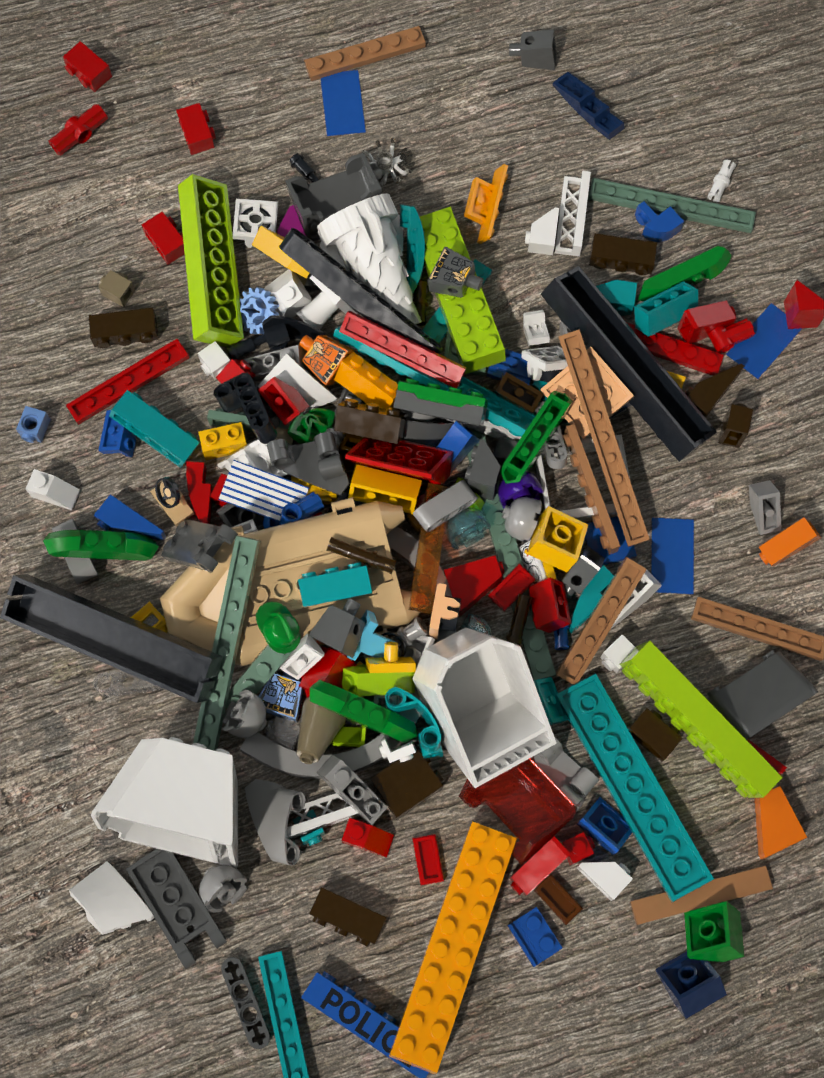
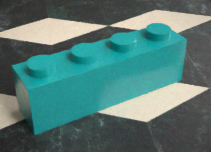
(154, 428)

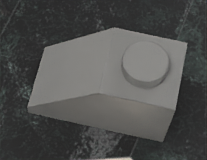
(765, 506)

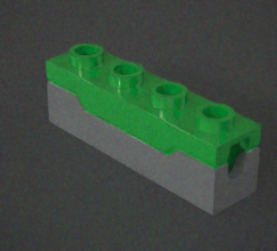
(441, 403)

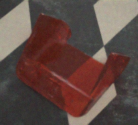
(525, 804)

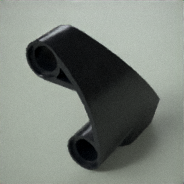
(282, 329)

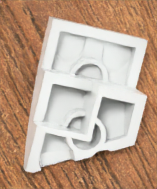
(294, 375)
(255, 455)
(109, 900)

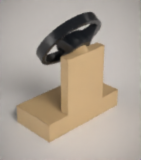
(171, 500)

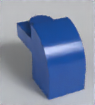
(658, 227)

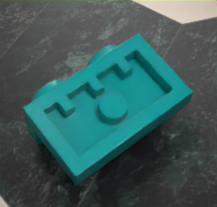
(547, 693)

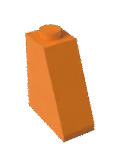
(789, 542)
(776, 823)

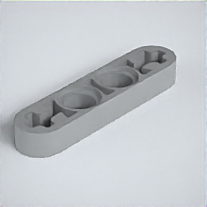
(558, 448)

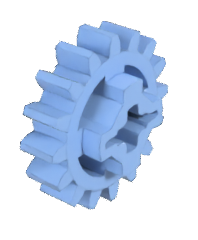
(260, 300)

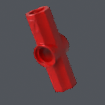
(78, 129)

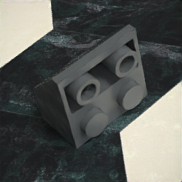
(483, 472)

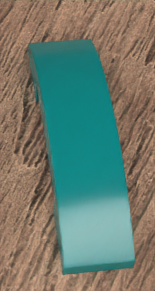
(415, 244)

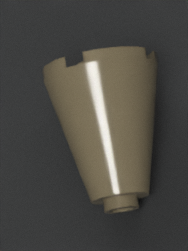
(316, 731)

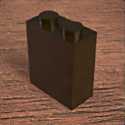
(407, 784)

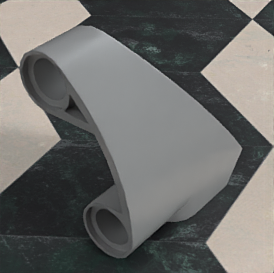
(566, 773)
(270, 812)

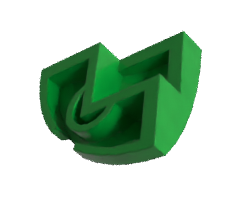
(307, 426)

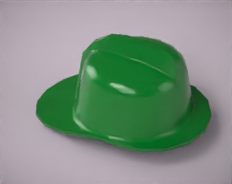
(278, 627)

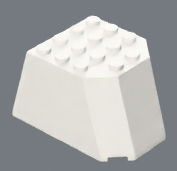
(483, 703)
(175, 800)

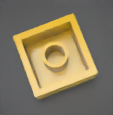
(557, 539)

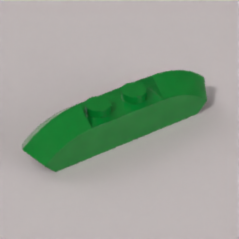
(693, 271)
(535, 437)
(100, 545)
(362, 711)

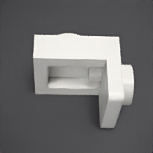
(535, 328)
(401, 753)

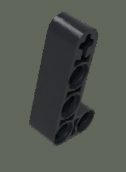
(244, 393)

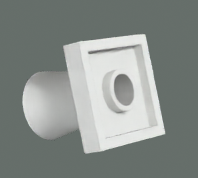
(322, 307)

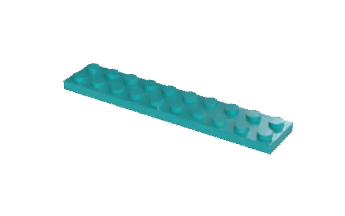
(499, 410)
(634, 788)

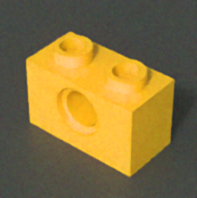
(222, 440)

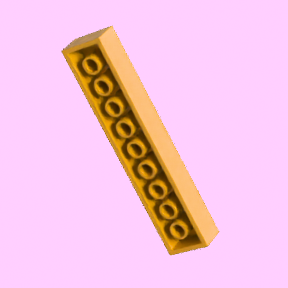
(452, 948)

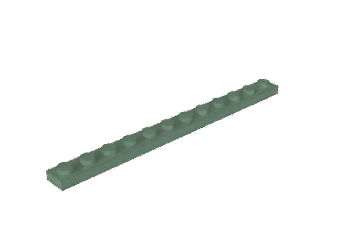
(508, 553)

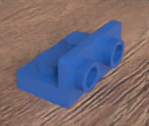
(116, 438)

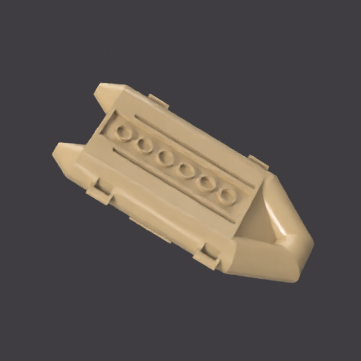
(285, 554)

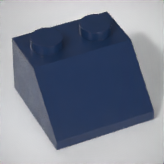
(691, 983)

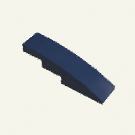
(587, 105)

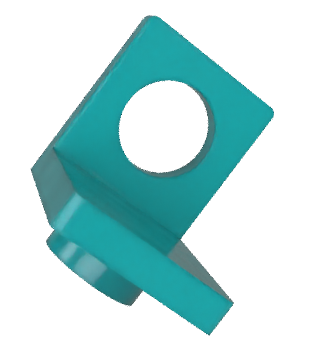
(312, 837)

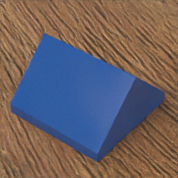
(605, 826)

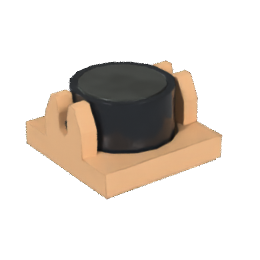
(444, 612)

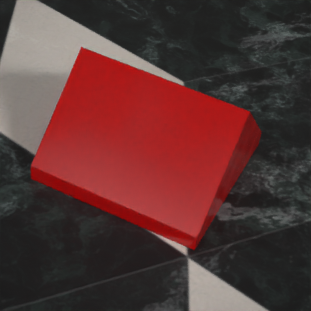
(803, 307)
(327, 669)

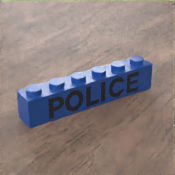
(355, 1015)

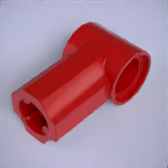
(725, 338)

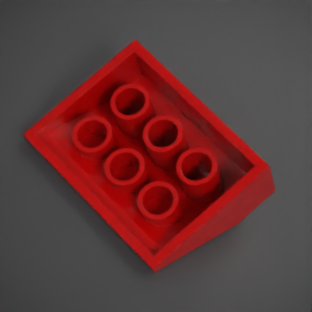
(403, 458)

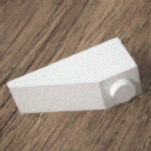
(644, 590)

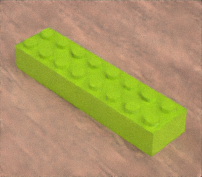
(210, 261)
(469, 316)
(700, 721)

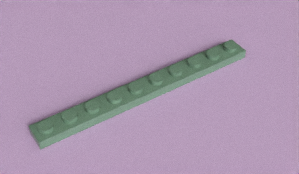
(228, 638)

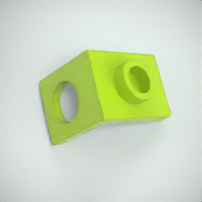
(350, 737)

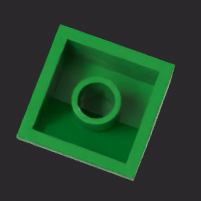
(714, 933)

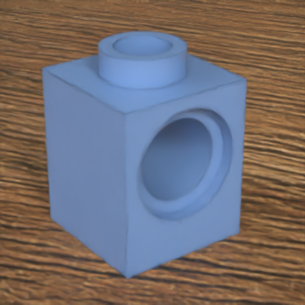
(30, 416)

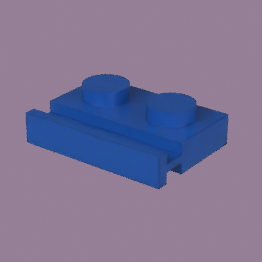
(513, 365)
(534, 937)

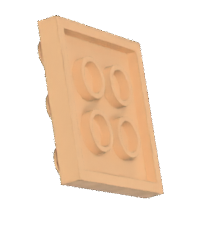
(612, 389)

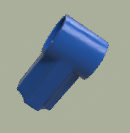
(302, 509)

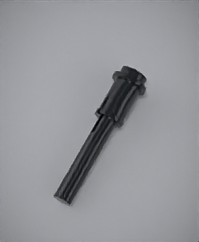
(297, 161)
(245, 347)

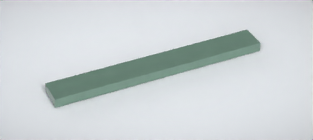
(685, 207)

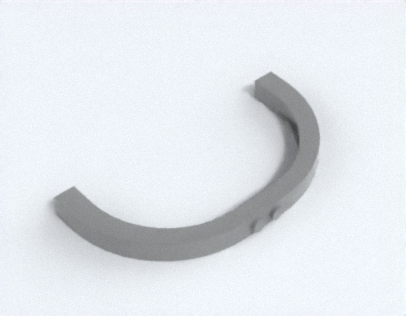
(285, 760)

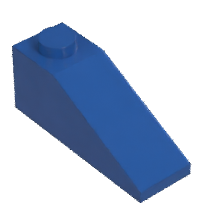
(118, 517)

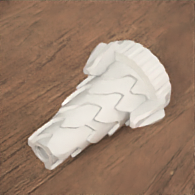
(370, 244)

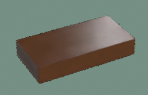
(557, 899)

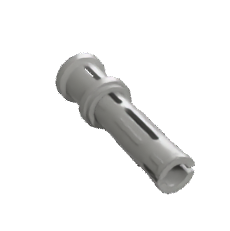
(409, 633)

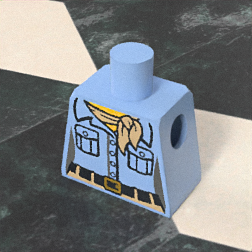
(282, 696)

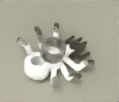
(385, 162)

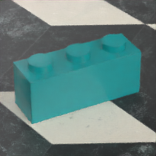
(665, 308)
(334, 585)

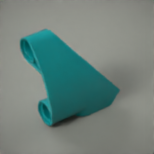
(430, 736)

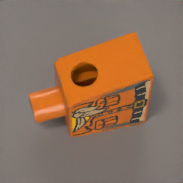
(324, 356)

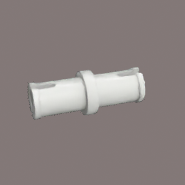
(721, 181)

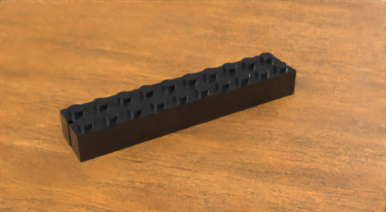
(655, 392)
(112, 638)

